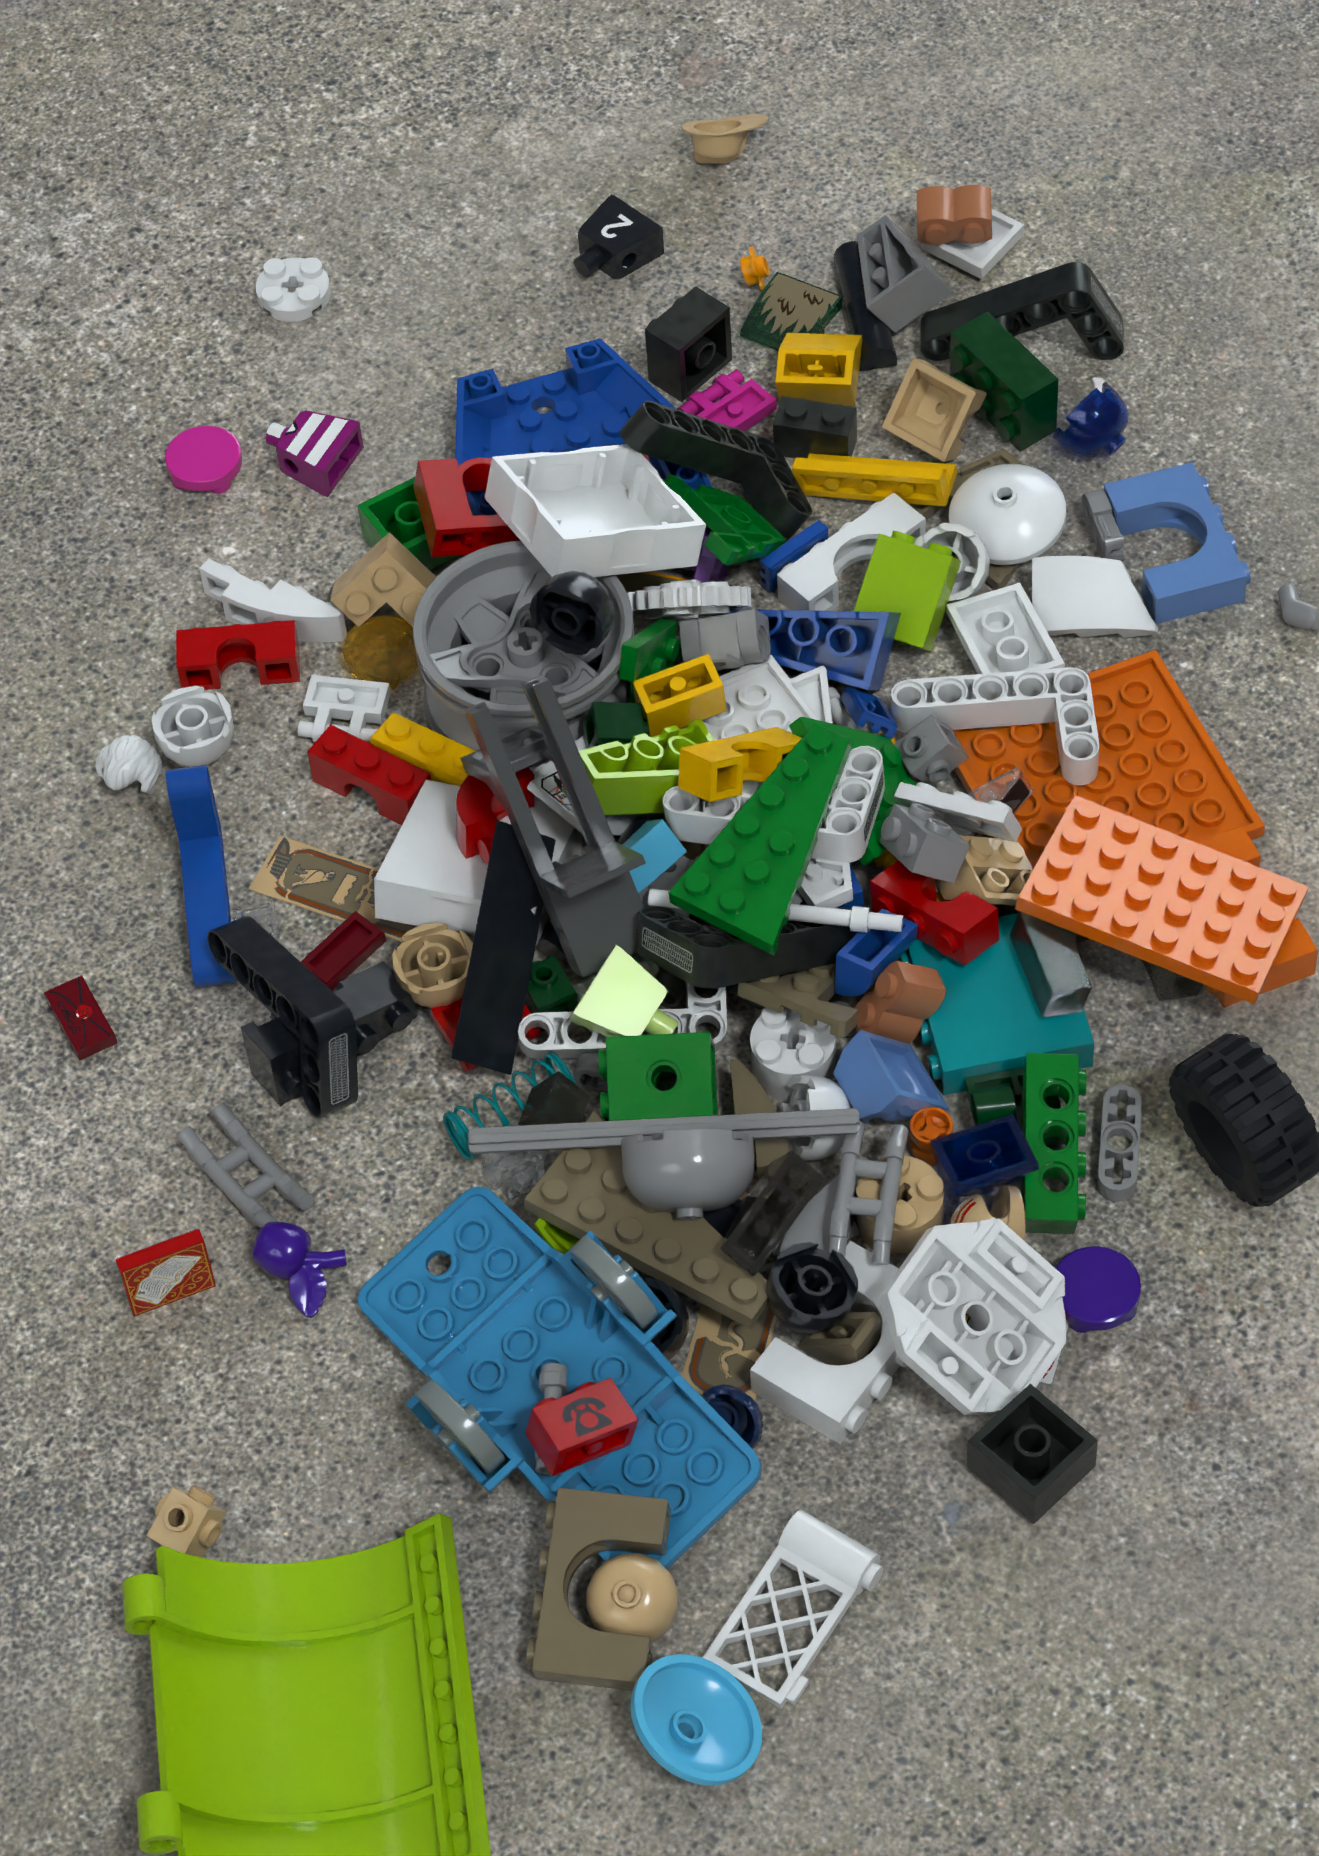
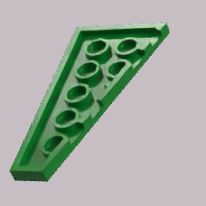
(762, 854)

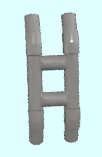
(245, 1149)
(882, 1209)

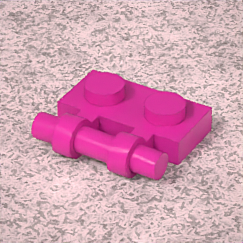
(739, 406)

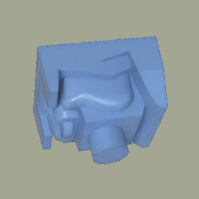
(885, 1079)

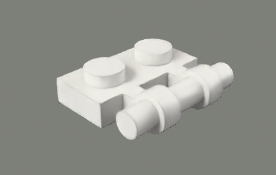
(345, 700)

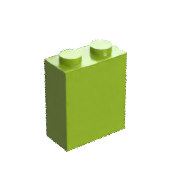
(909, 582)

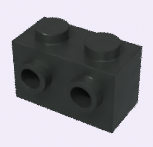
(814, 428)

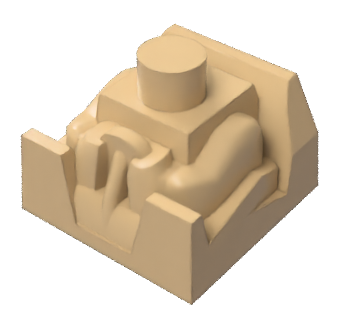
(932, 410)

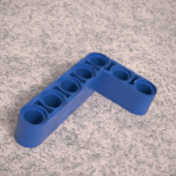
(202, 867)

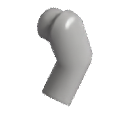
(1295, 611)

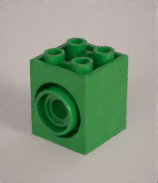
(639, 1062)

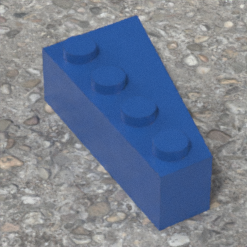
(847, 643)

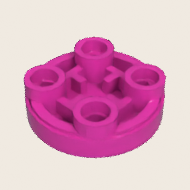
(203, 459)

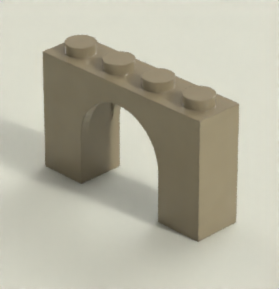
(581, 1527)

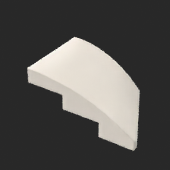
(1088, 597)

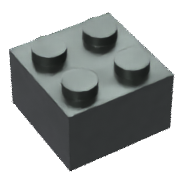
(688, 343)
(1031, 1453)

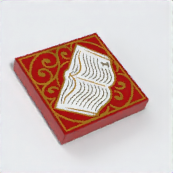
(166, 1272)

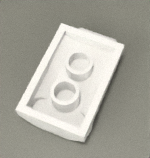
(1003, 632)

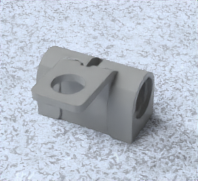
(727, 638)

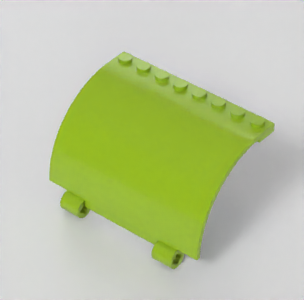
(312, 1704)

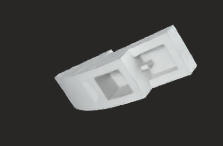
(254, 603)

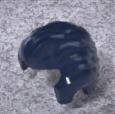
(738, 1411)

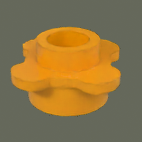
(754, 268)

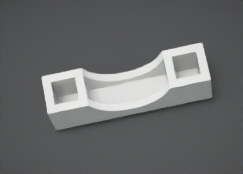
(813, 580)

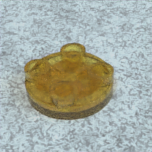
(381, 650)

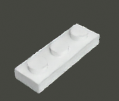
(962, 810)

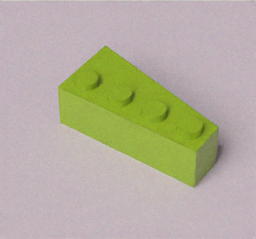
(638, 774)

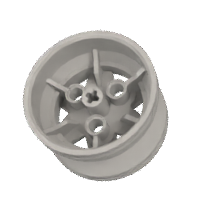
(481, 646)

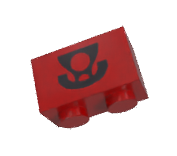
(581, 1426)

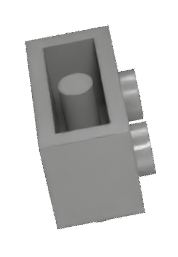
(923, 842)

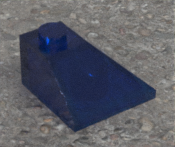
(983, 1158)

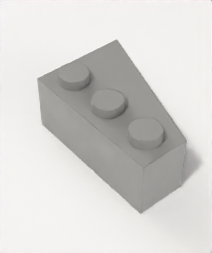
(897, 275)

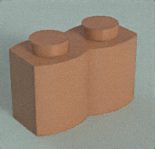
(954, 214)
(901, 1001)

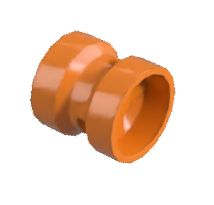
(925, 1126)

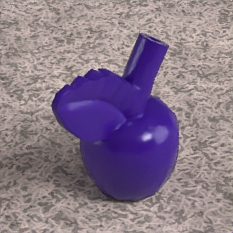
(285, 1253)

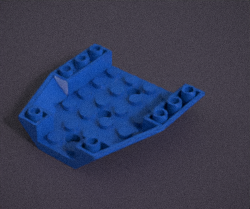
(587, 406)

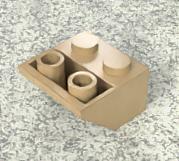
(991, 870)

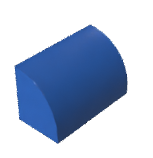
(868, 955)

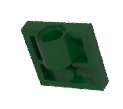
(1001, 1095)

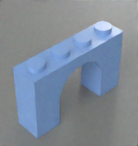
(1183, 502)

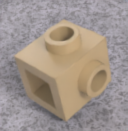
(187, 1521)

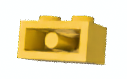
(680, 694)

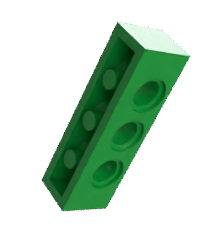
(1059, 1076)

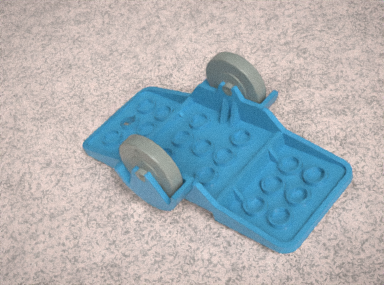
(524, 1305)

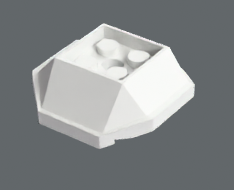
(1005, 1291)

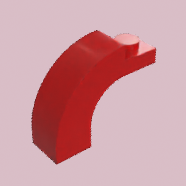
(479, 810)

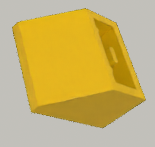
(819, 367)

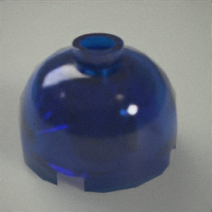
(1095, 424)

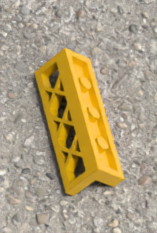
(875, 478)

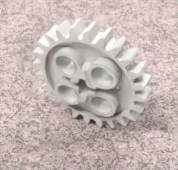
(689, 600)

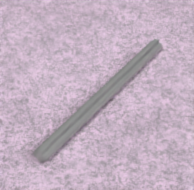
(612, 1132)

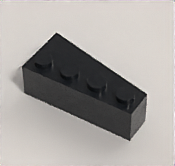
(378, 1011)

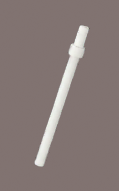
(858, 919)

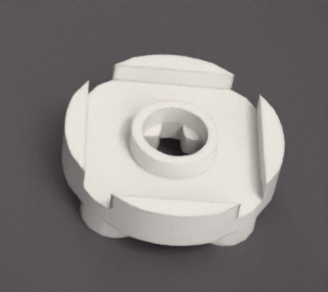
(306, 275)

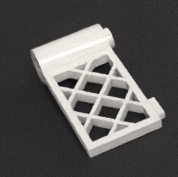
(828, 1560)

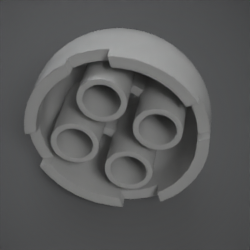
(688, 1170)

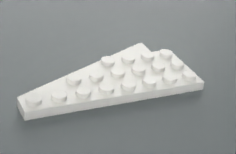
(765, 698)

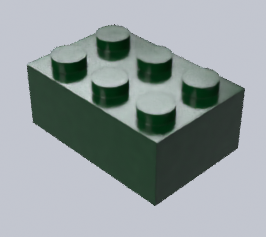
(1018, 386)

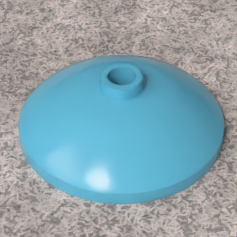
(696, 1720)

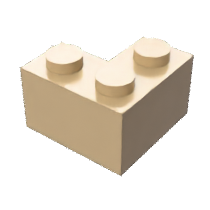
(382, 576)

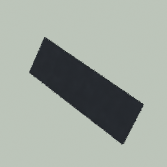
(500, 957)

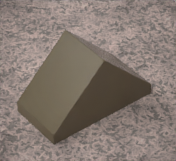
(847, 1341)

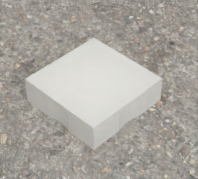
(594, 511)
(430, 878)

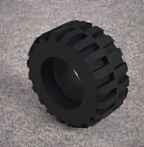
(1246, 1119)

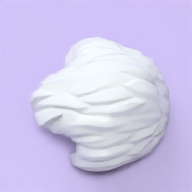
(129, 760)

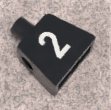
(617, 240)

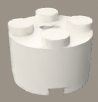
(787, 1048)

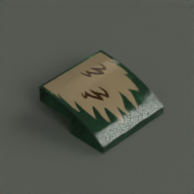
(789, 307)

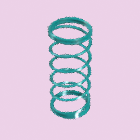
(461, 1139)

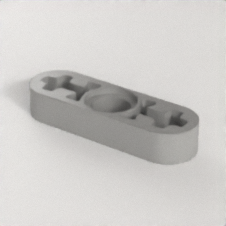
(1109, 1156)

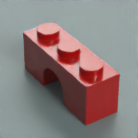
(207, 652)
(344, 761)
(953, 927)

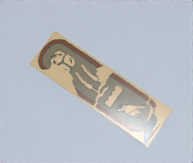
(322, 884)

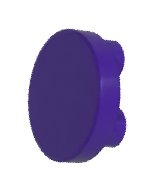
(1099, 1288)

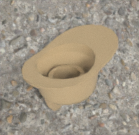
(721, 139)

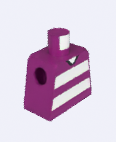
(316, 449)

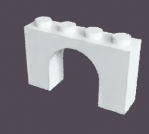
(833, 1396)

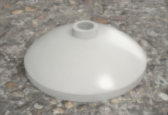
(1014, 527)

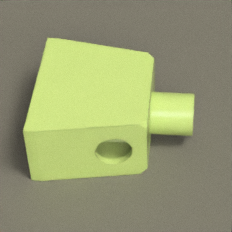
(623, 1000)

